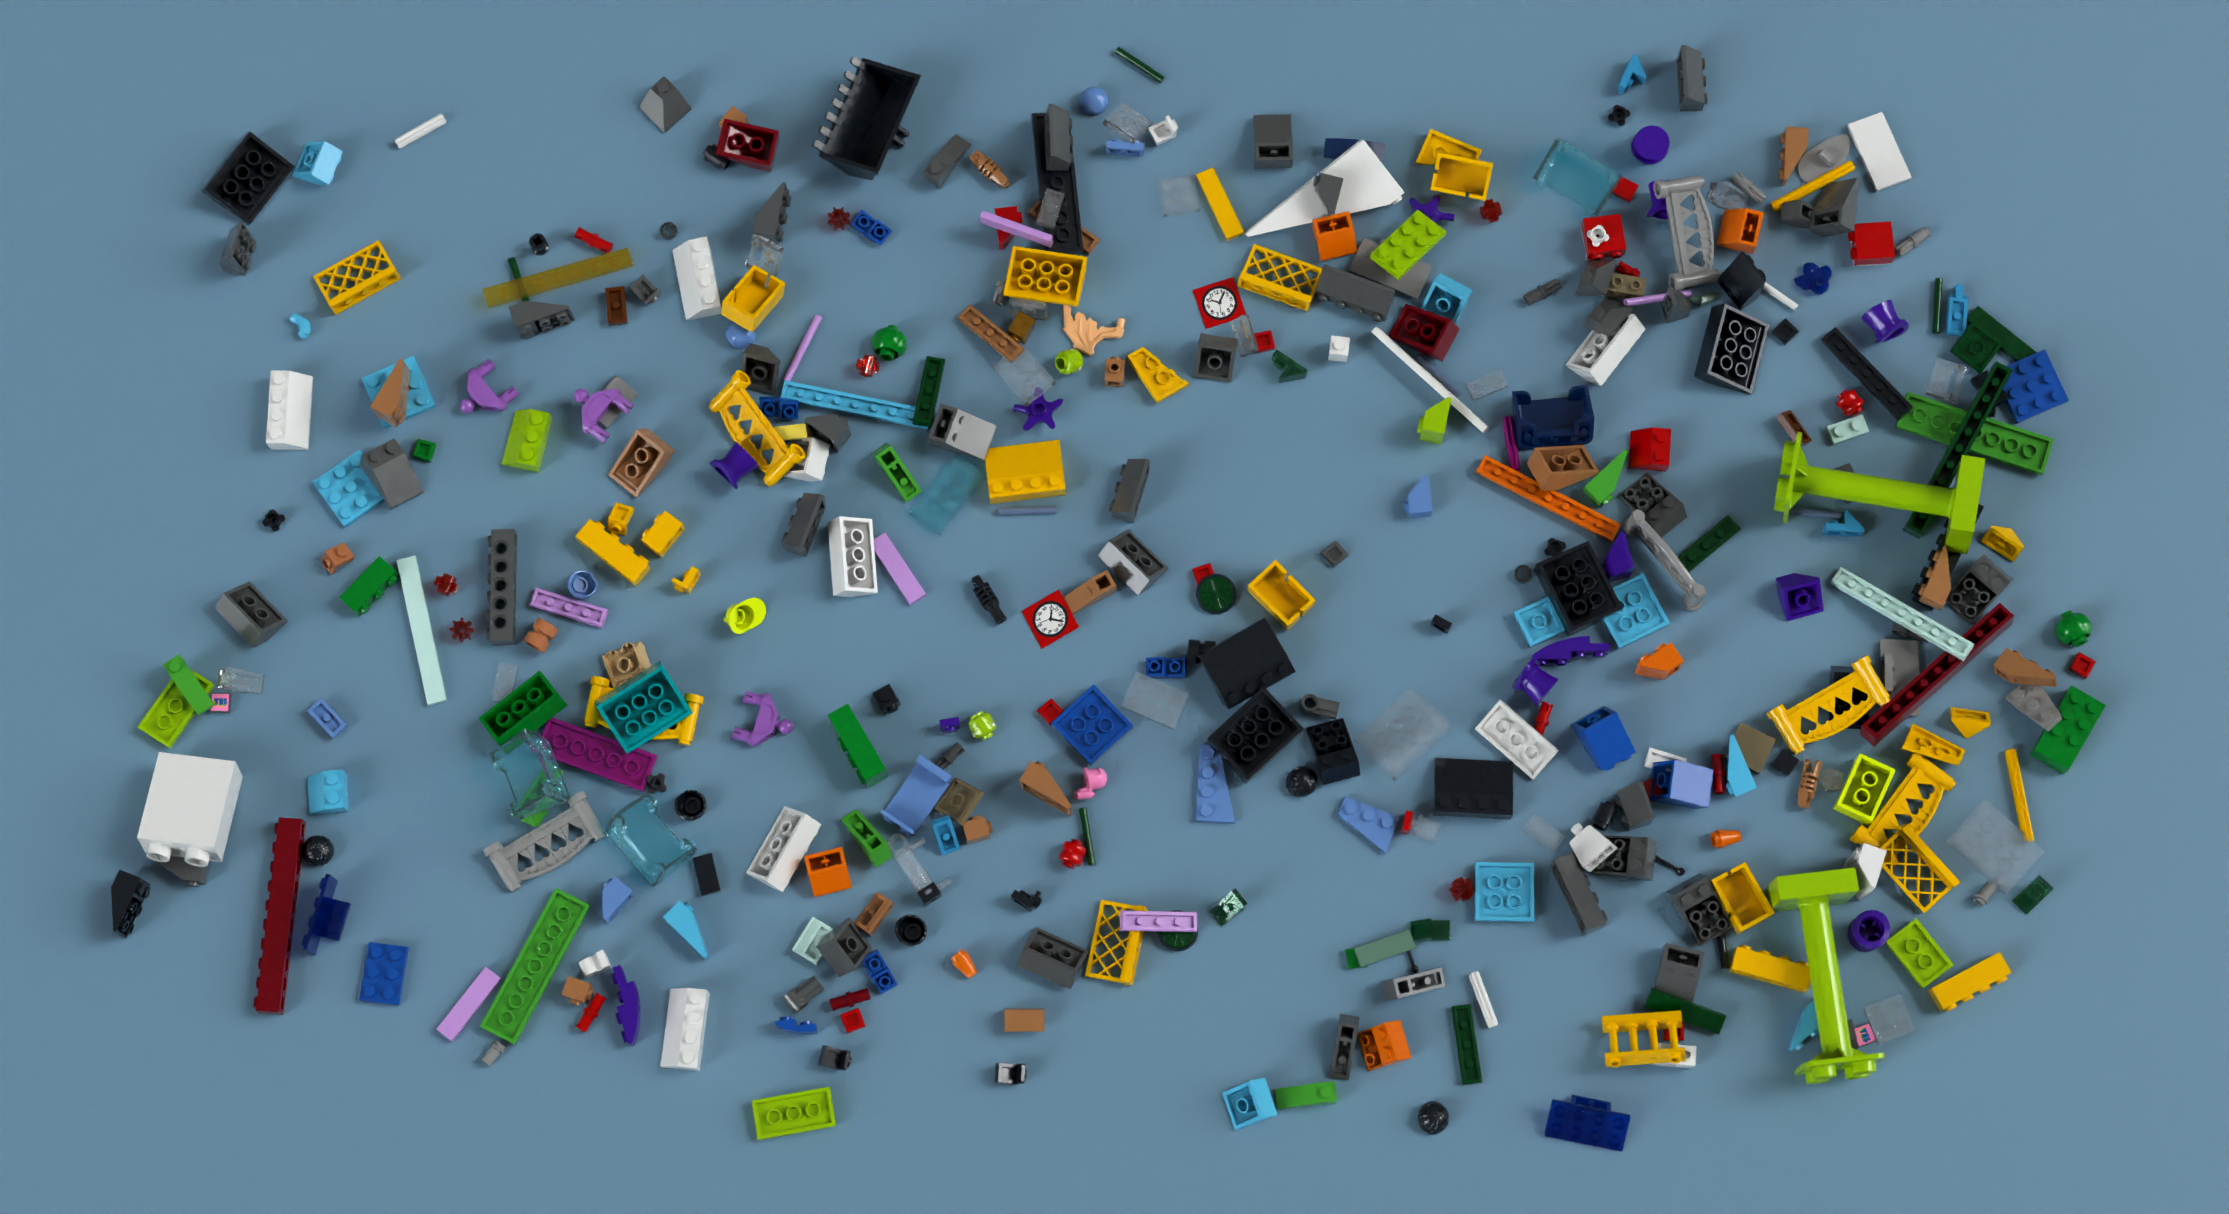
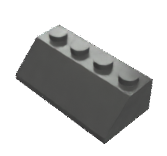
(1354, 293)
(1578, 894)

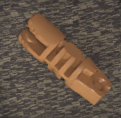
(989, 169)
(1808, 783)

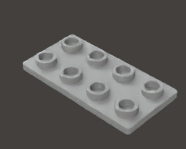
(1410, 284)
(1898, 665)

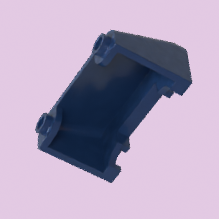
(1553, 420)

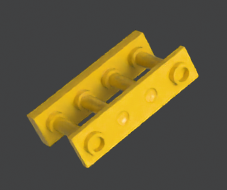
(1639, 1022)

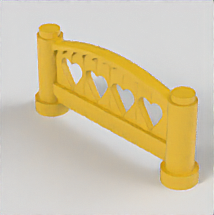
(783, 456)
(1863, 679)
(683, 732)
(1922, 772)

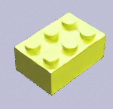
(1864, 789)

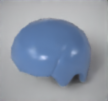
(1093, 101)
(739, 336)
(582, 584)

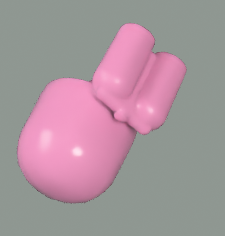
(1092, 780)

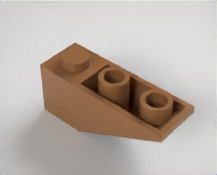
(1794, 146)
(1938, 582)
(1091, 592)
(2019, 670)

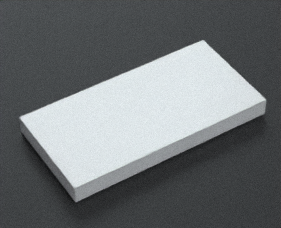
(1879, 151)
(1516, 739)

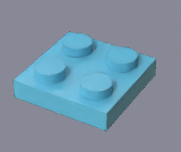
(1539, 621)

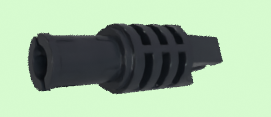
(988, 599)

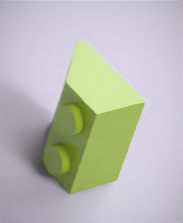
(1433, 424)

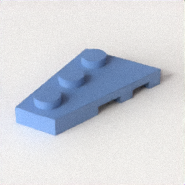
(1369, 821)

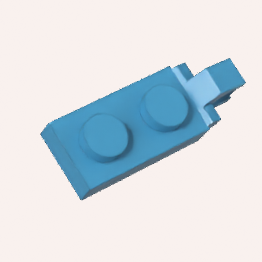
(1956, 312)

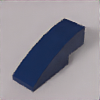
(1337, 146)

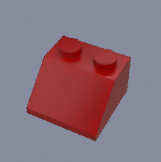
(1650, 449)

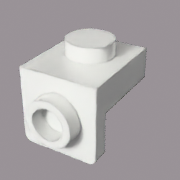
(1164, 130)

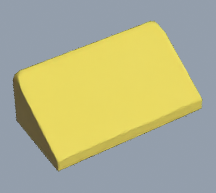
(793, 431)

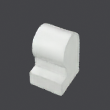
(595, 964)

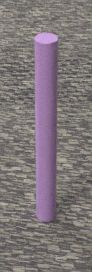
(1650, 299)
(802, 348)

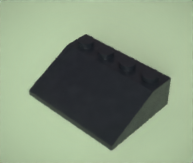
(248, 178)
(1731, 349)
(1577, 588)
(1246, 663)
(1255, 734)
(1473, 788)

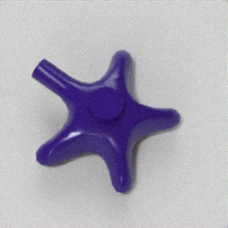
(1430, 209)
(1039, 412)

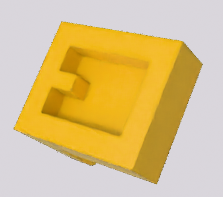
(620, 518)
(689, 580)

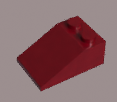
(748, 144)
(1424, 332)

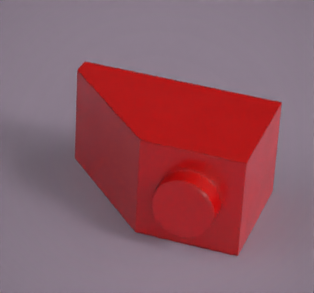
(1011, 214)

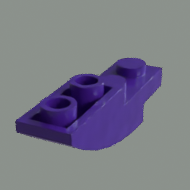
(1561, 651)
(629, 1013)

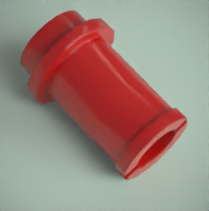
(1627, 270)

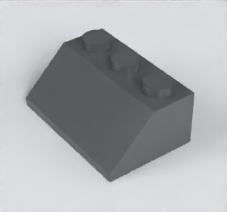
(1691, 79)
(1058, 138)
(1130, 489)
(804, 523)
(1132, 562)
(250, 614)
(1052, 958)

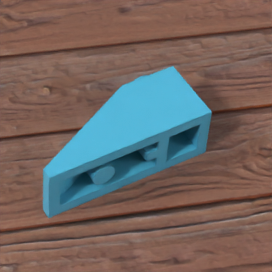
(1738, 773)
(685, 923)

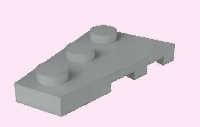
(2035, 704)

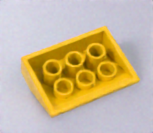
(1045, 276)
(1025, 472)

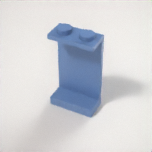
(917, 796)

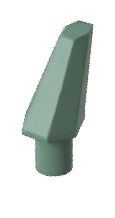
(1705, 298)

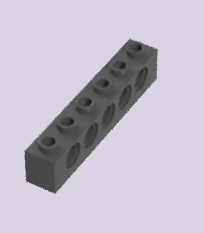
(506, 634)

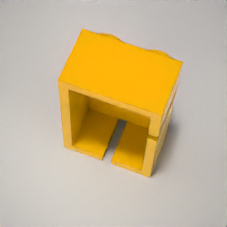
(1461, 175)
(751, 299)
(1280, 597)
(1742, 898)

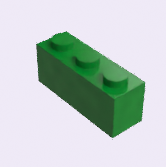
(369, 586)

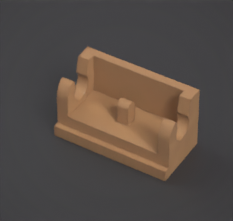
(874, 914)
(1024, 1019)

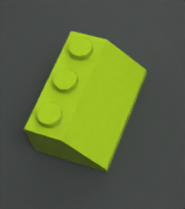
(527, 439)

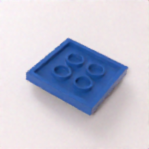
(2033, 387)
(1092, 724)

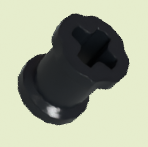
(535, 240)

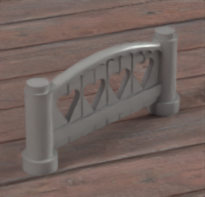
(1674, 193)
(1637, 526)
(506, 858)

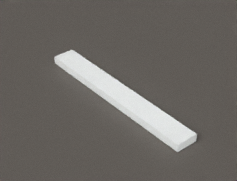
(1430, 379)

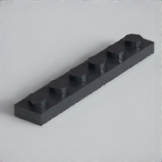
(1866, 374)

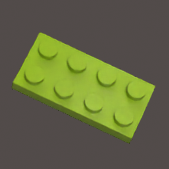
(1408, 244)
(170, 713)
(793, 1113)

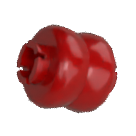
(1850, 402)
(1072, 853)

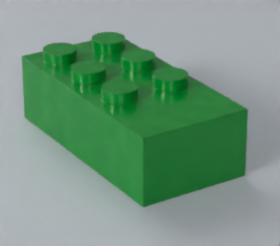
(523, 709)
(2064, 741)
(859, 748)

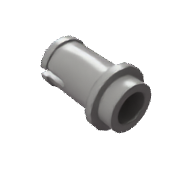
(998, 296)
(1985, 893)
(493, 1052)

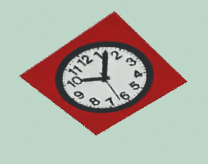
(1219, 302)
(1050, 619)

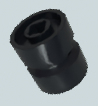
(1195, 648)

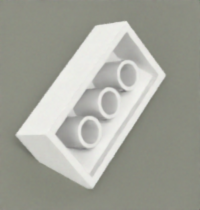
(697, 279)
(1602, 354)
(289, 410)
(852, 556)
(783, 848)
(1868, 864)
(685, 1028)

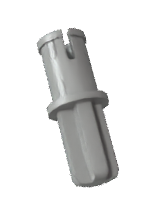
(1748, 187)
(1912, 241)

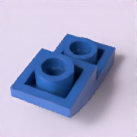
(870, 227)
(779, 407)
(1166, 667)
(879, 971)
(790, 1025)

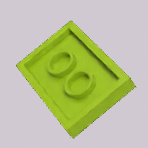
(1919, 953)

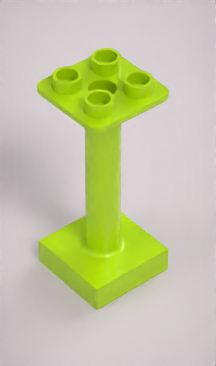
(1956, 503)
(1813, 895)

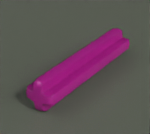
(1511, 443)

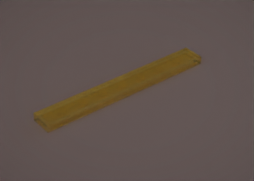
(558, 277)

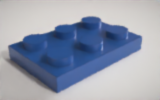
(384, 973)

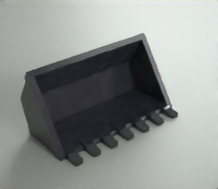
(867, 118)

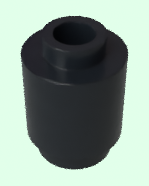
(717, 161)
(1604, 815)

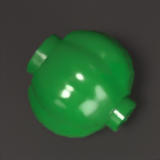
(889, 343)
(2073, 628)

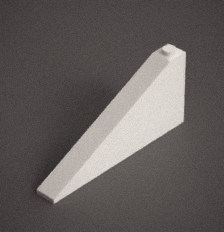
(1363, 187)

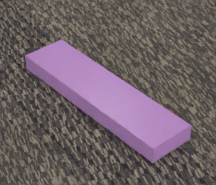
(1016, 229)
(898, 569)
(569, 608)
(1158, 921)
(469, 1004)

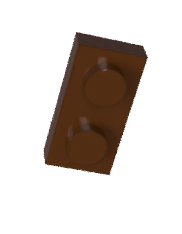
(616, 305)
(1790, 423)

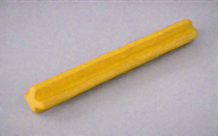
(1814, 185)
(2018, 793)

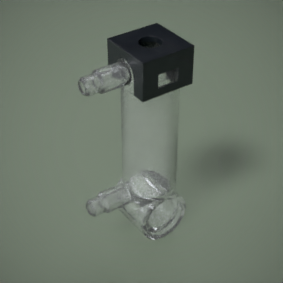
(915, 871)

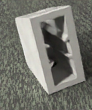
(1590, 846)

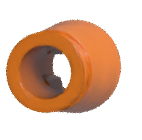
(1723, 838)
(964, 963)

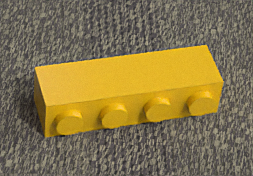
(612, 552)
(1770, 969)
(1970, 981)

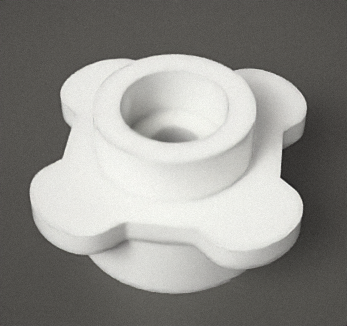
(1602, 235)

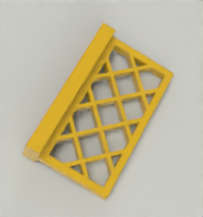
(362, 287)
(1271, 288)
(1928, 857)
(1131, 950)

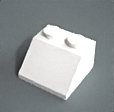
(813, 465)

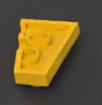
(1440, 142)
(1155, 376)
(1931, 745)

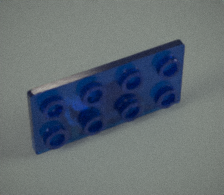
(328, 916)
(1587, 1122)

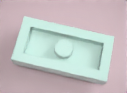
(1847, 429)

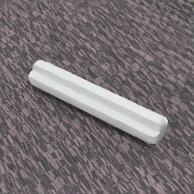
(420, 131)
(1483, 999)

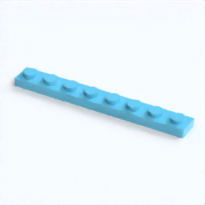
(850, 403)

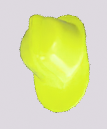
(745, 615)

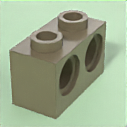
(1625, 287)

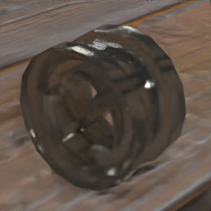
(664, 227)
(1523, 580)

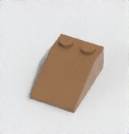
(392, 398)
(641, 461)
(1560, 466)
(1041, 784)

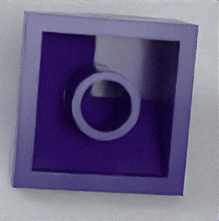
(1618, 561)
(1799, 595)

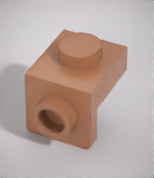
(336, 557)

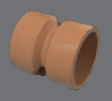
(542, 633)

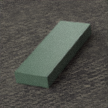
(1384, 948)

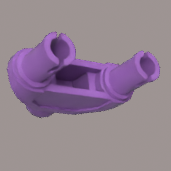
(482, 394)
(596, 407)
(766, 721)

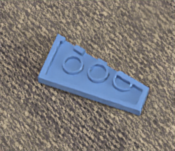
(1212, 793)

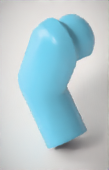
(303, 324)

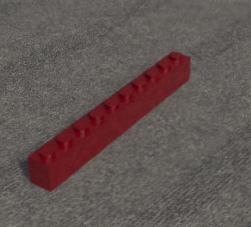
(1934, 677)
(280, 916)

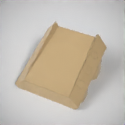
(626, 662)

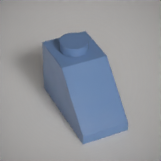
(1419, 500)
(614, 898)

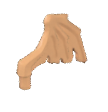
(1085, 332)

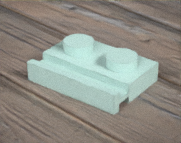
(810, 939)

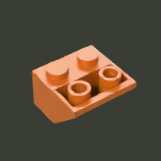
(1740, 229)
(1334, 236)
(1661, 663)
(828, 871)
(1384, 1045)

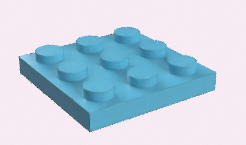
(419, 396)
(348, 490)
(1639, 615)
(1504, 892)

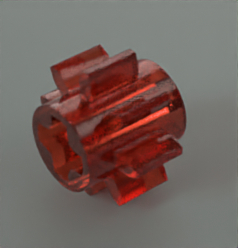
(1491, 210)
(840, 224)
(867, 366)
(446, 584)
(466, 634)
(1462, 889)

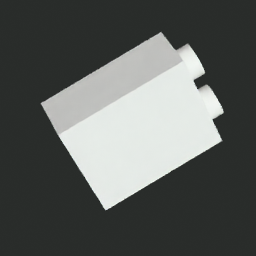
(189, 808)

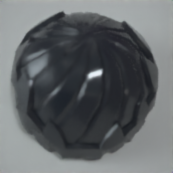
(1301, 781)
(690, 805)
(317, 850)
(910, 930)
(1433, 1117)

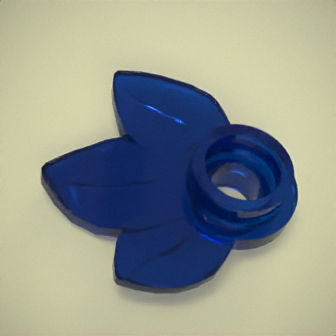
(1812, 276)

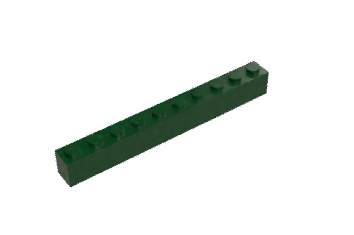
(1962, 440)

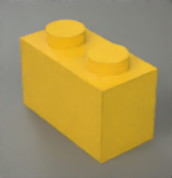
(662, 533)

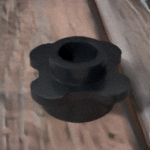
(1617, 109)
(272, 514)
(1554, 543)
(652, 788)

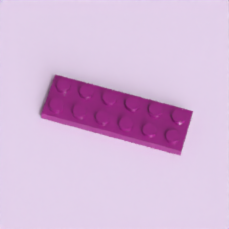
(598, 754)

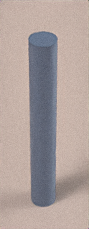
(1439, 376)
(1027, 510)
(1815, 513)

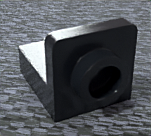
(887, 699)
(1022, 899)

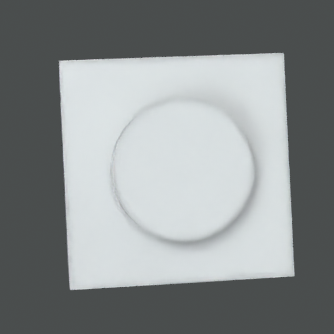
(1339, 348)

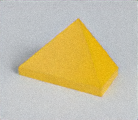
(2003, 541)
(1969, 721)

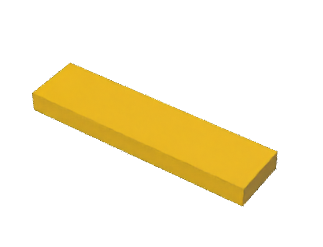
(1219, 204)

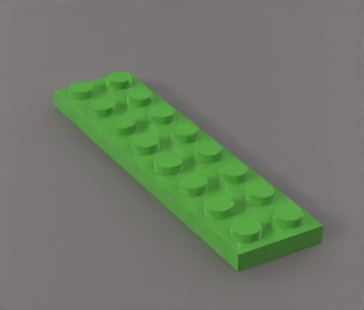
(1994, 441)
(535, 966)

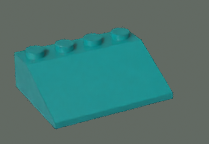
(643, 707)

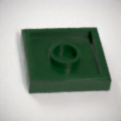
(1976, 347)

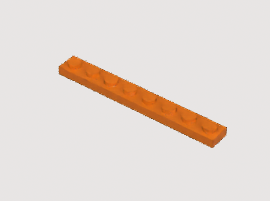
(1548, 499)

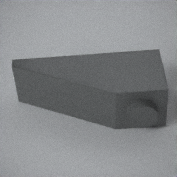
(946, 161)
(1675, 306)
(191, 874)
(1413, 983)
(1344, 1046)

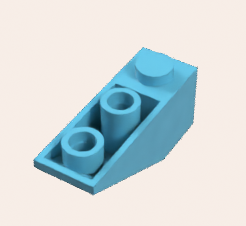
(1806, 1027)

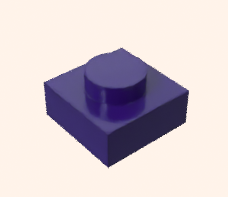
(950, 725)

